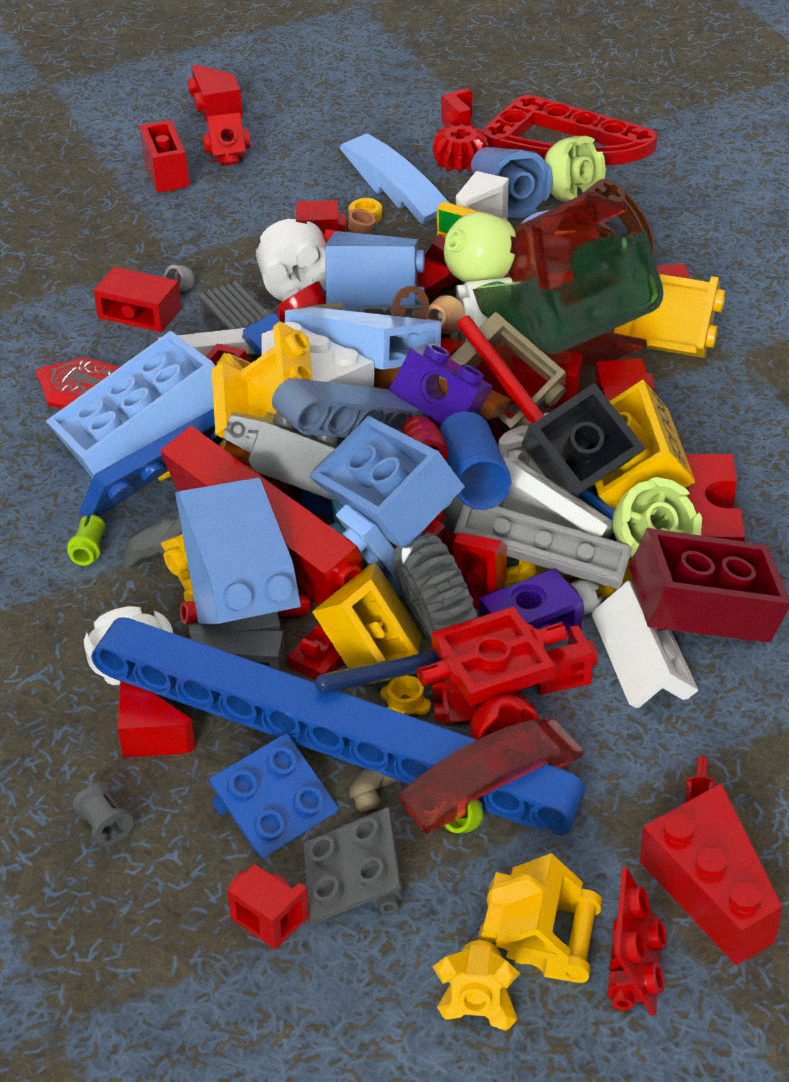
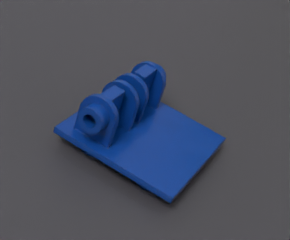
(272, 795)

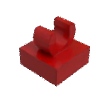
(315, 655)

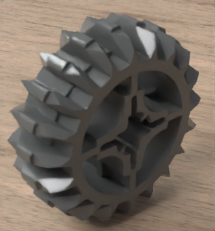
(432, 585)

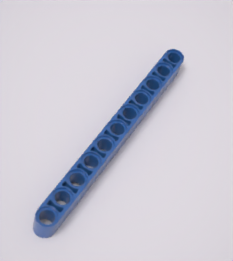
(318, 720)

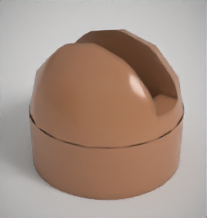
(360, 221)

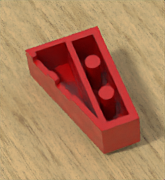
(714, 873)

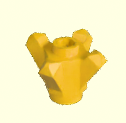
(477, 984)

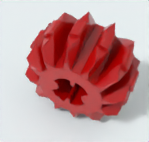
(457, 146)

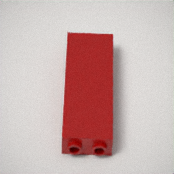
(319, 553)

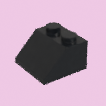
(581, 441)

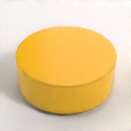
(368, 204)

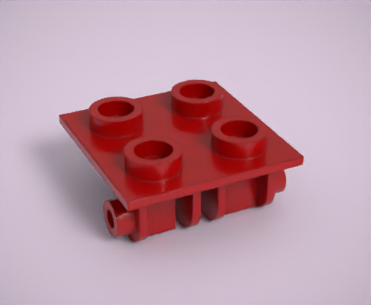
(635, 950)

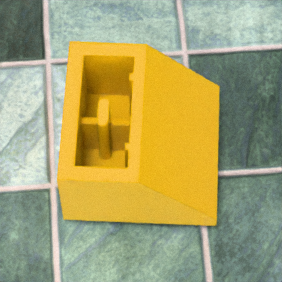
(368, 621)

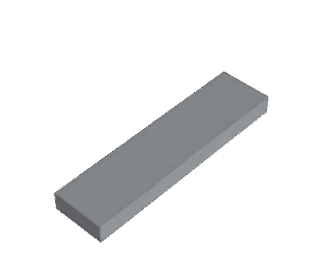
(549, 544)

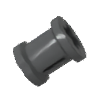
(103, 814)

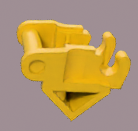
(524, 914)

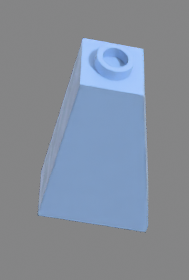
(374, 336)

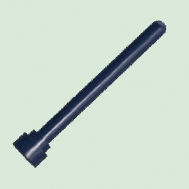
(374, 672)

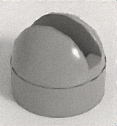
(183, 275)
(586, 590)

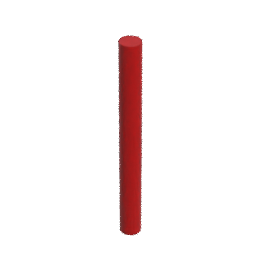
(499, 369)

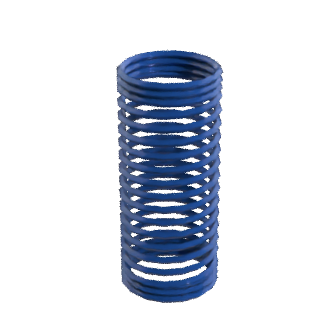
(476, 460)

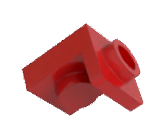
(571, 662)

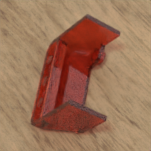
(545, 250)

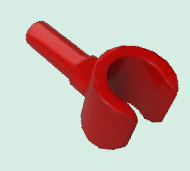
(700, 782)

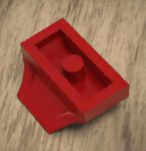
(480, 561)

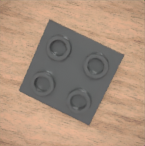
(353, 868)

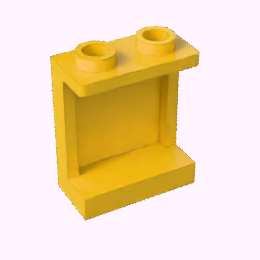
(683, 319)
(253, 387)

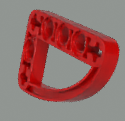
(623, 140)

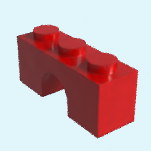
(715, 494)

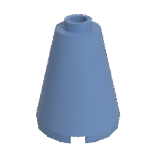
(527, 173)

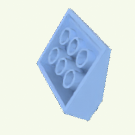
(136, 404)

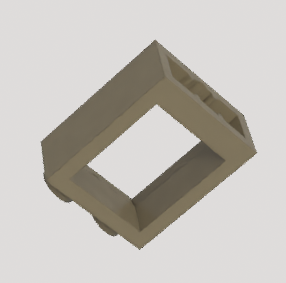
(498, 330)

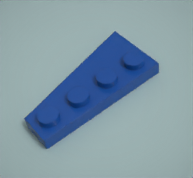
(137, 469)

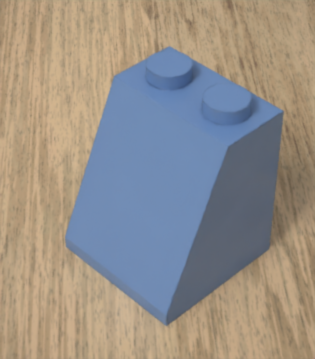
(371, 269)

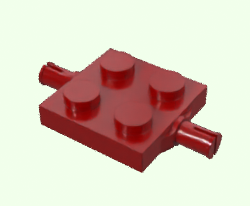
(492, 655)

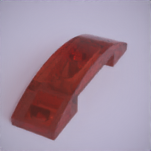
(483, 766)

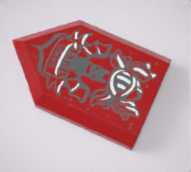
(71, 379)

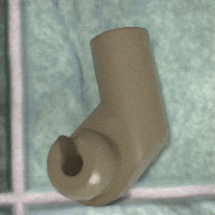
(365, 787)

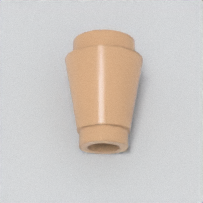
(451, 310)

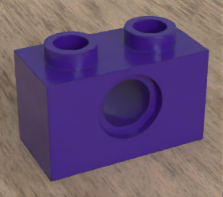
(419, 383)
(539, 601)

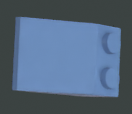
(389, 480)
(235, 552)

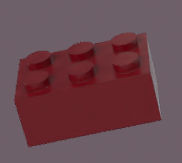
(708, 585)

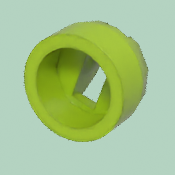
(474, 819)

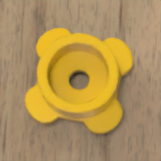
(405, 696)

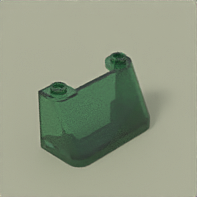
(610, 287)

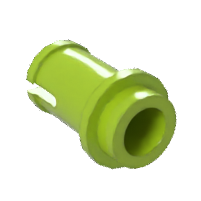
(85, 547)

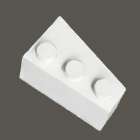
(329, 360)

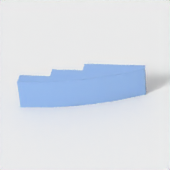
(394, 175)

